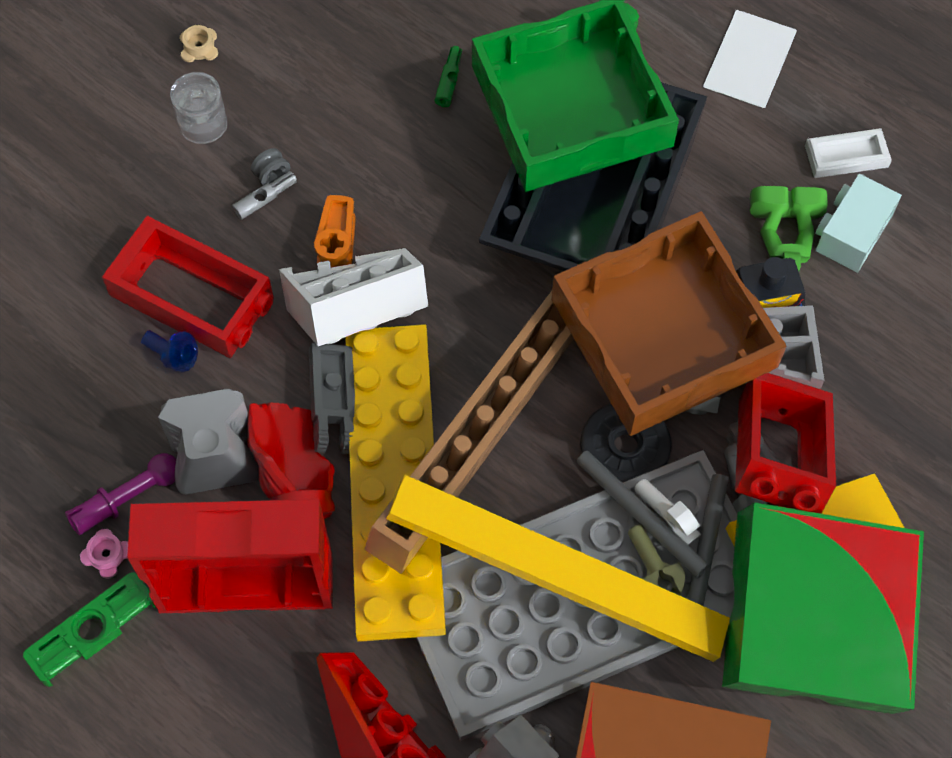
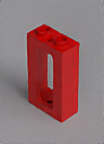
(158, 241)
(812, 416)

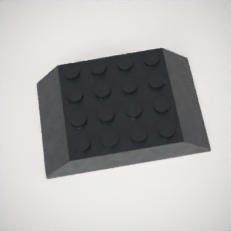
(598, 209)

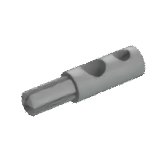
(249, 204)

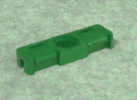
(64, 644)

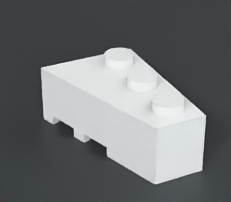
(354, 296)

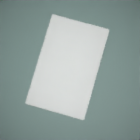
(750, 58)

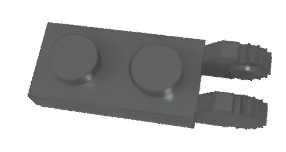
(331, 393)

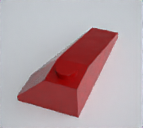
(362, 716)

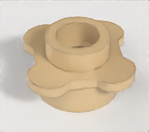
(196, 36)

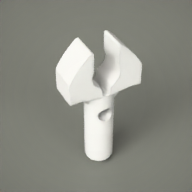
(677, 516)

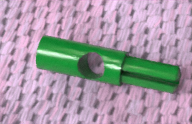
(448, 77)

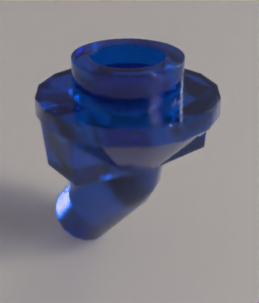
(177, 353)

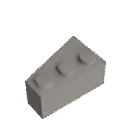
(802, 355)

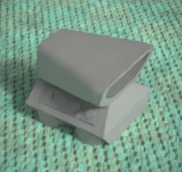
(209, 440)

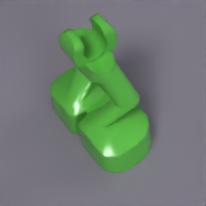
(799, 203)

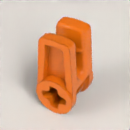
(336, 231)

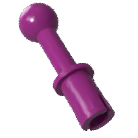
(103, 505)

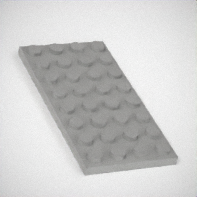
(526, 646)

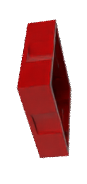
(232, 555)

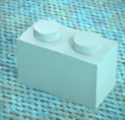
(857, 222)

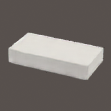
(847, 153)

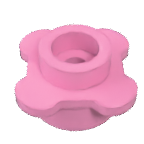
(95, 547)

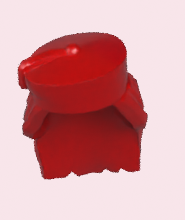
(287, 457)

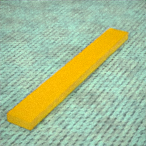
(558, 568)

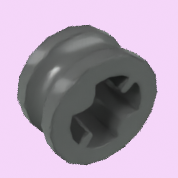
(270, 166)

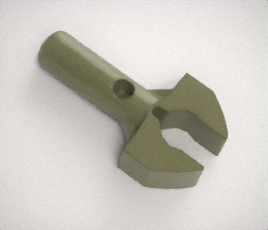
(653, 562)

